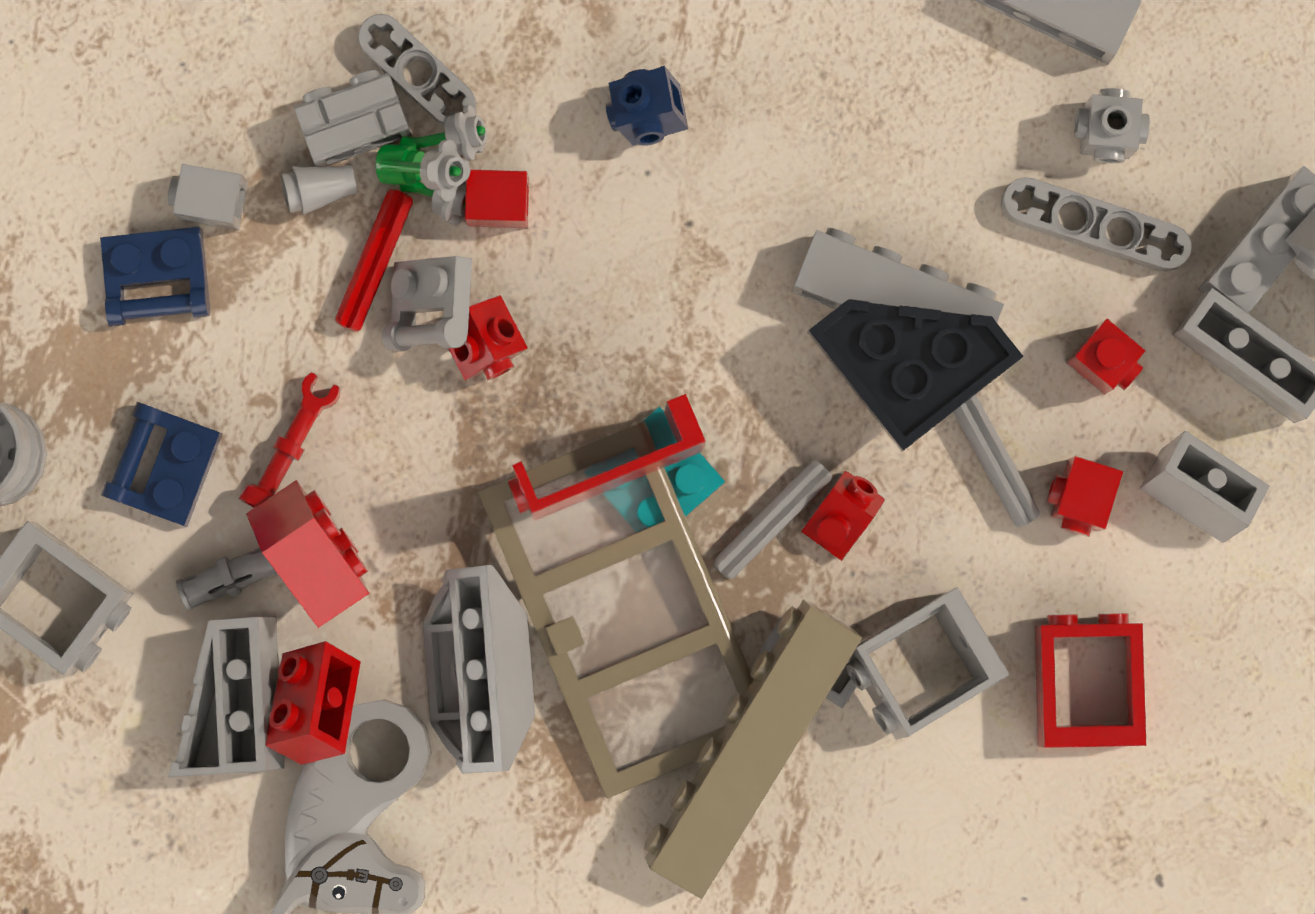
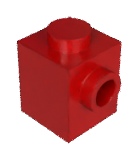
(1108, 358)
(1084, 495)

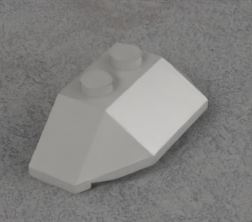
(478, 669)

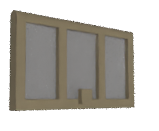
(623, 613)

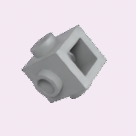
(1099, 138)

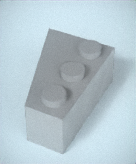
(231, 701)

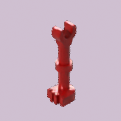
(289, 447)

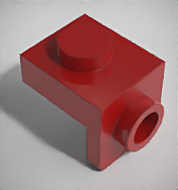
(844, 514)

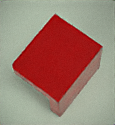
(497, 199)

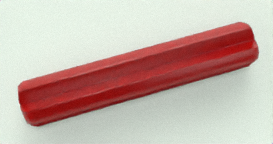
(374, 260)

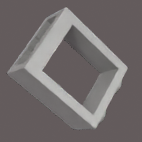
(109, 614)
(967, 640)

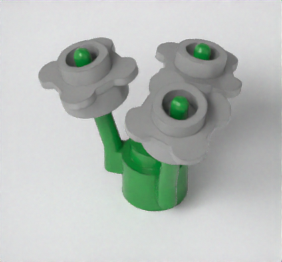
(439, 169)

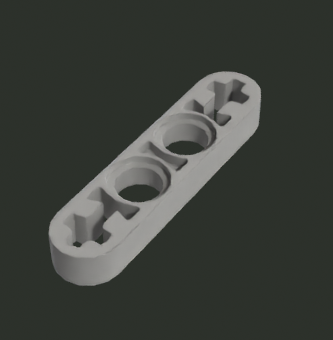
(1094, 230)

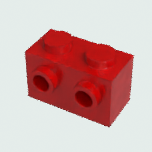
(313, 703)

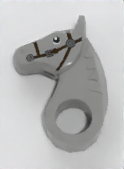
(327, 845)

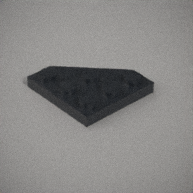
(913, 361)

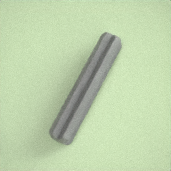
(996, 462)
(772, 520)

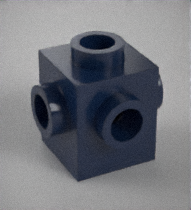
(646, 106)

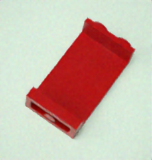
(688, 443)

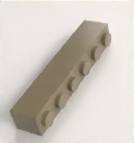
(751, 748)

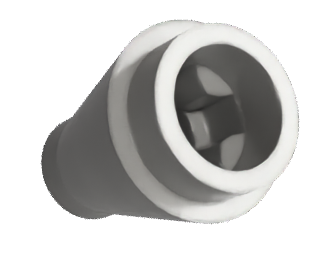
(316, 186)

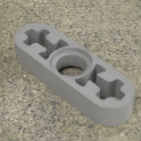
(400, 37)

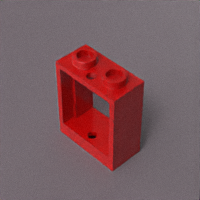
(1089, 735)

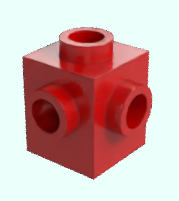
(490, 341)

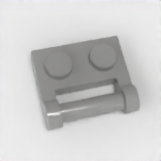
(429, 287)

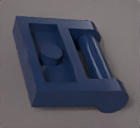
(151, 260)
(177, 469)

